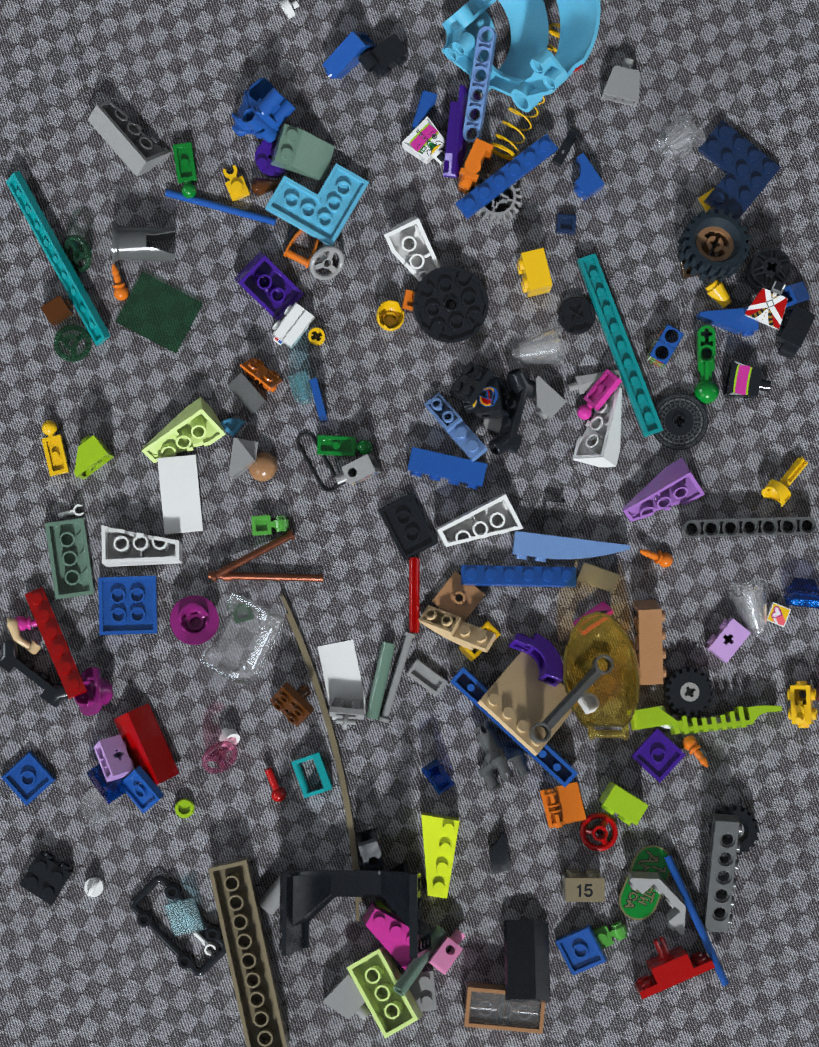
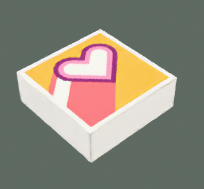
(778, 614)

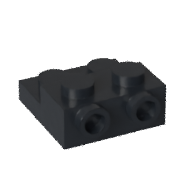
(46, 877)

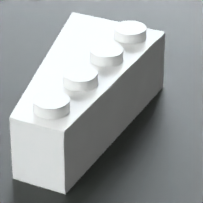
(483, 521)
(135, 549)

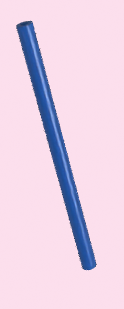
(696, 920)

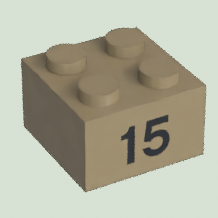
(583, 886)

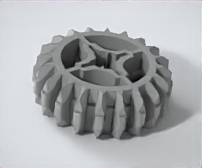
(514, 202)

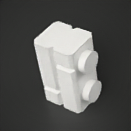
(293, 325)

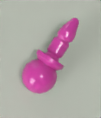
(25, 623)

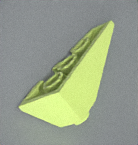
(189, 429)

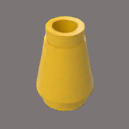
(718, 293)

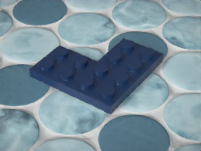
(745, 168)

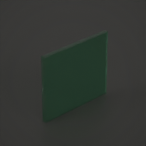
(159, 312)

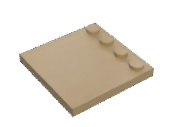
(522, 700)

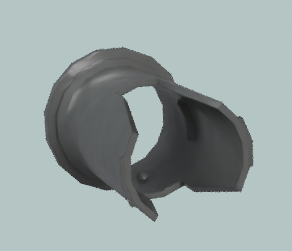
(130, 243)

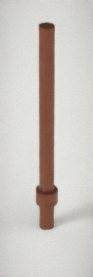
(270, 576)

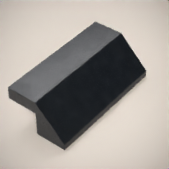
(527, 961)

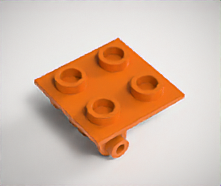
(256, 368)
(563, 805)

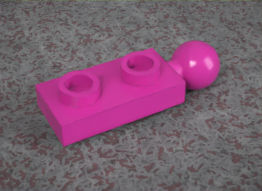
(598, 394)

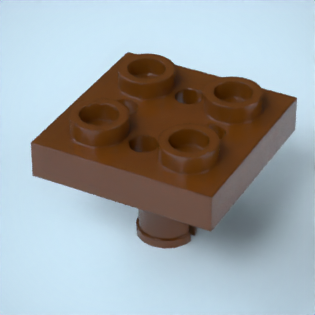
(293, 703)

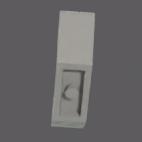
(644, 880)

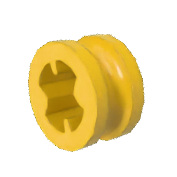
(318, 331)

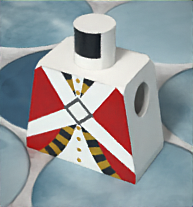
(769, 306)

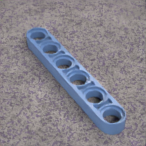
(476, 84)

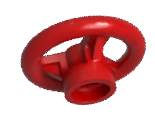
(605, 844)

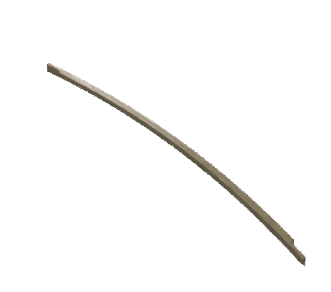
(353, 849)

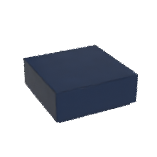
(566, 224)

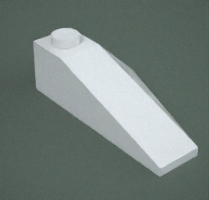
(412, 247)

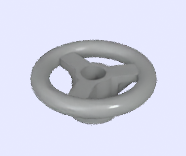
(324, 260)

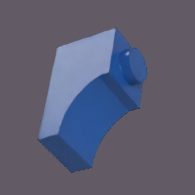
(588, 181)

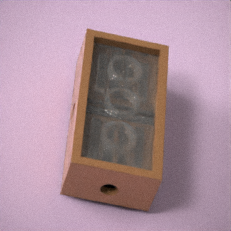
(489, 1010)

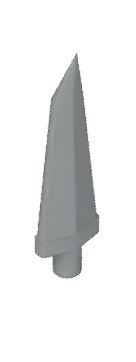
(586, 382)

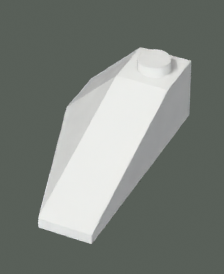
(602, 436)

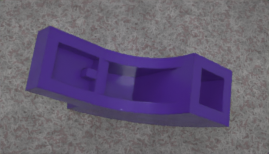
(543, 653)

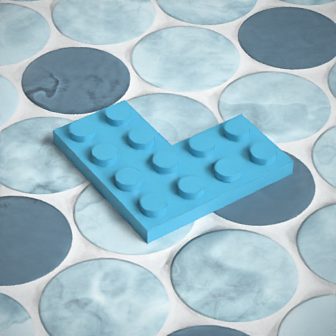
(322, 213)

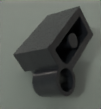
(385, 57)
(793, 331)

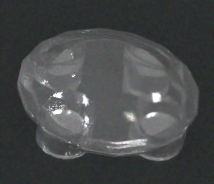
(96, 809)

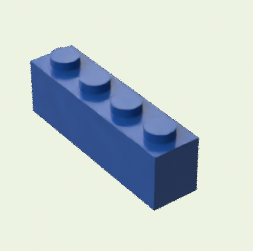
(446, 467)

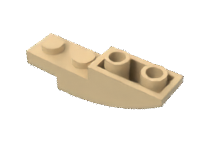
(455, 630)

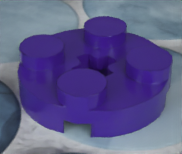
(263, 161)

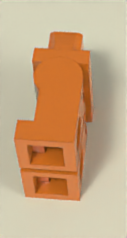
(470, 173)

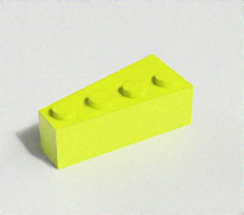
(439, 848)

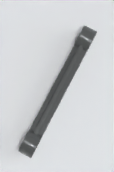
(571, 698)

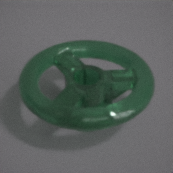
(80, 252)
(67, 338)

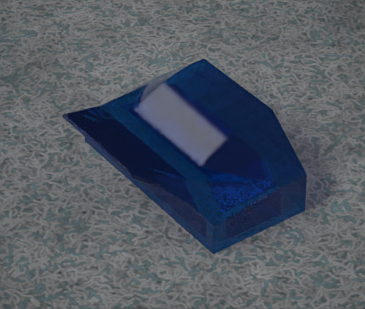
(802, 593)
(109, 790)

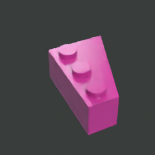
(390, 931)

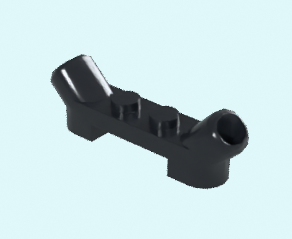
(522, 389)
(11, 660)

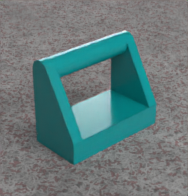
(322, 771)

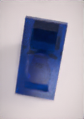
(437, 776)

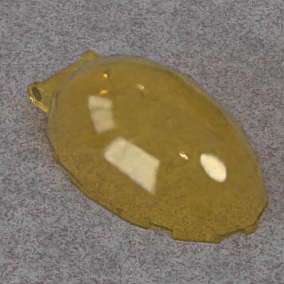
(616, 690)

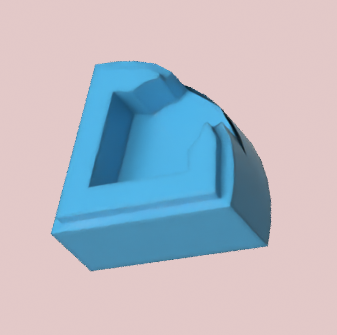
(232, 425)

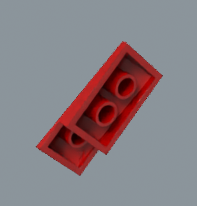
(147, 743)

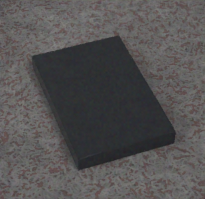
(408, 526)

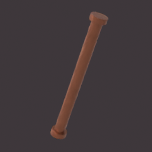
(252, 555)

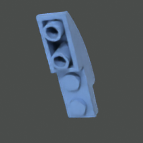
(455, 427)

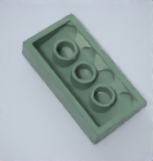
(69, 558)

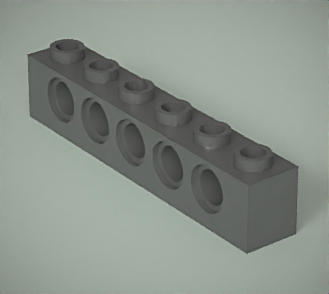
(721, 825)

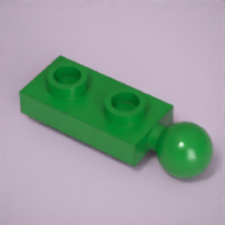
(185, 168)
(341, 446)

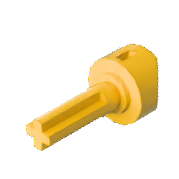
(779, 489)

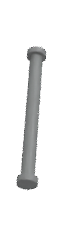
(396, 677)

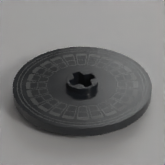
(688, 409)

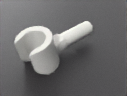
(71, 512)
(206, 943)

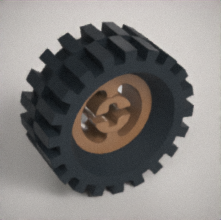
(727, 253)

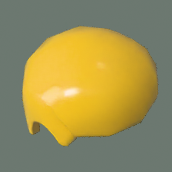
(390, 315)

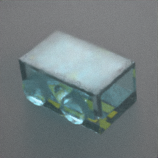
(301, 388)

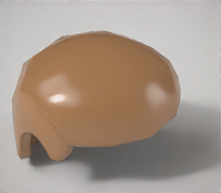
(264, 467)

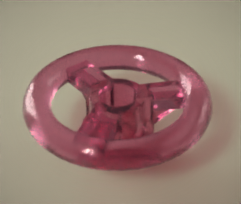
(217, 753)

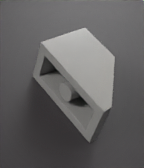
(547, 399)

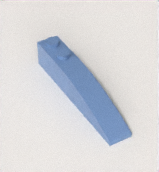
(562, 548)

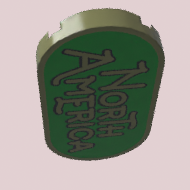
(633, 903)

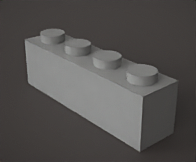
(126, 138)

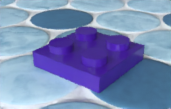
(658, 755)

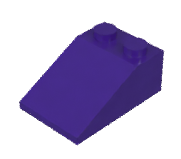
(268, 286)

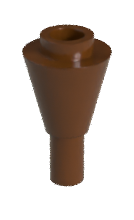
(263, 186)

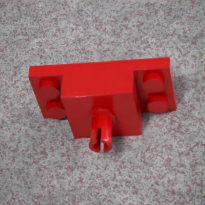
(671, 968)

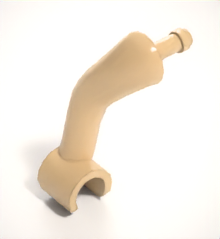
(13, 627)

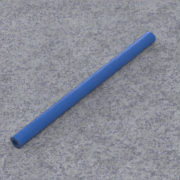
(222, 207)

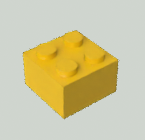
(535, 272)

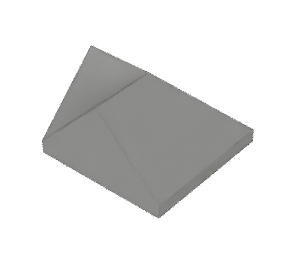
(242, 456)

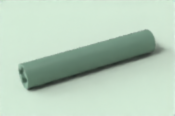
(380, 680)
(417, 964)

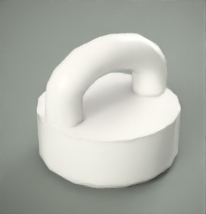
(94, 886)

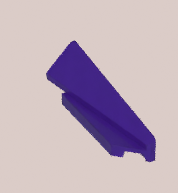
(455, 143)

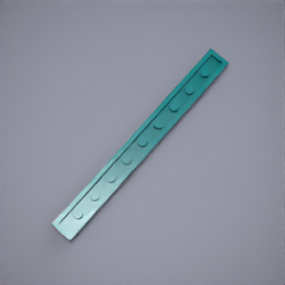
(58, 258)
(619, 345)

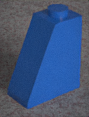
(347, 54)

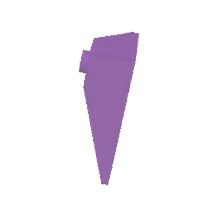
(670, 487)

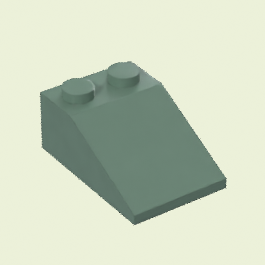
(302, 153)

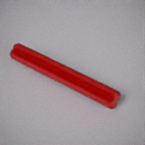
(414, 594)

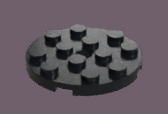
(469, 299)

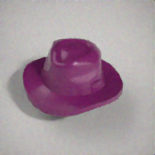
(194, 620)
(98, 692)

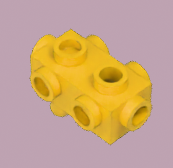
(801, 708)

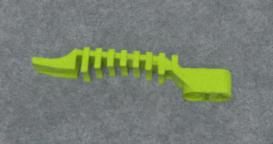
(658, 717)

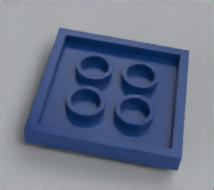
(128, 605)

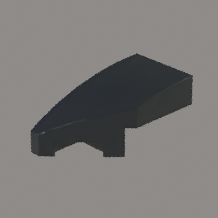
(499, 855)

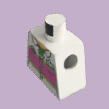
(425, 143)

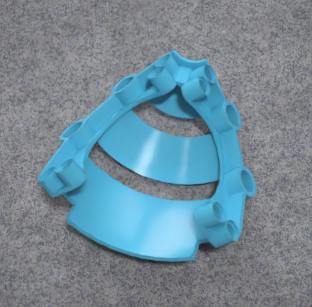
(529, 67)

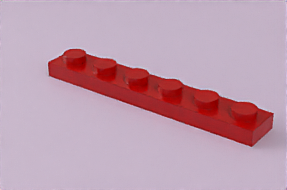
(55, 643)

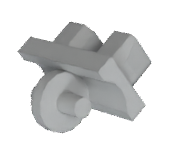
(338, 710)

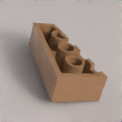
(649, 641)

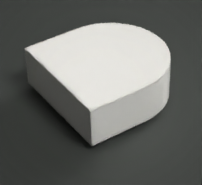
(589, 702)

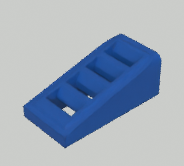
(425, 105)

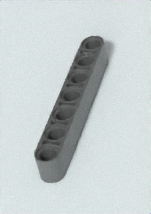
(757, 527)

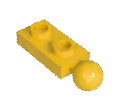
(54, 450)

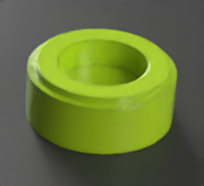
(184, 807)

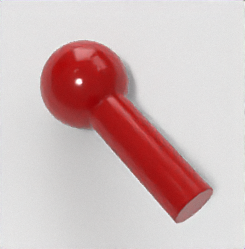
(278, 793)

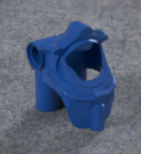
(262, 111)

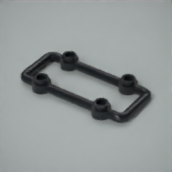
(145, 919)

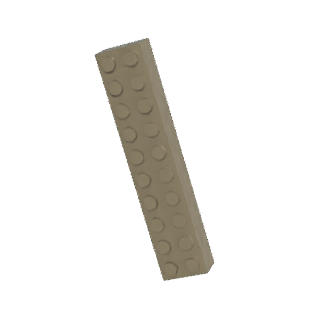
(248, 954)

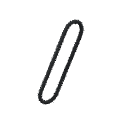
(309, 464)

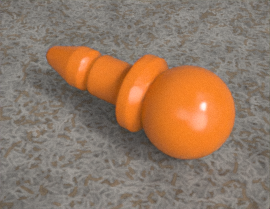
(120, 291)
(664, 559)
(690, 743)

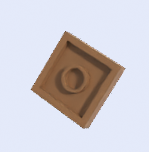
(458, 598)

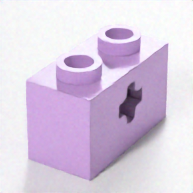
(738, 635)
(114, 758)

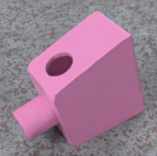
(440, 959)

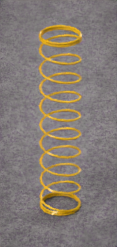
(513, 155)

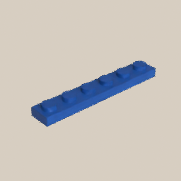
(506, 176)
(518, 576)

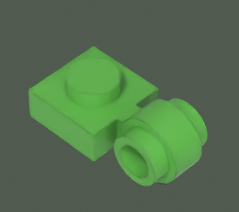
(263, 524)
(605, 936)

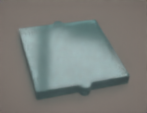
(184, 916)

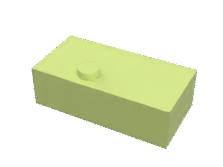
(375, 980)

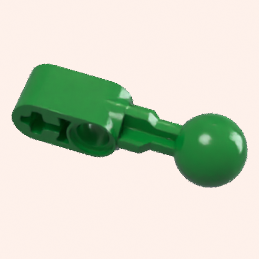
(706, 390)

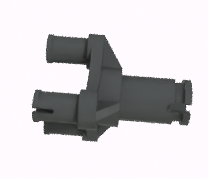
(497, 757)

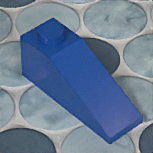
(731, 320)

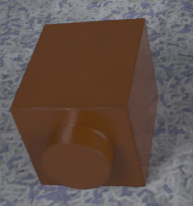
(57, 310)

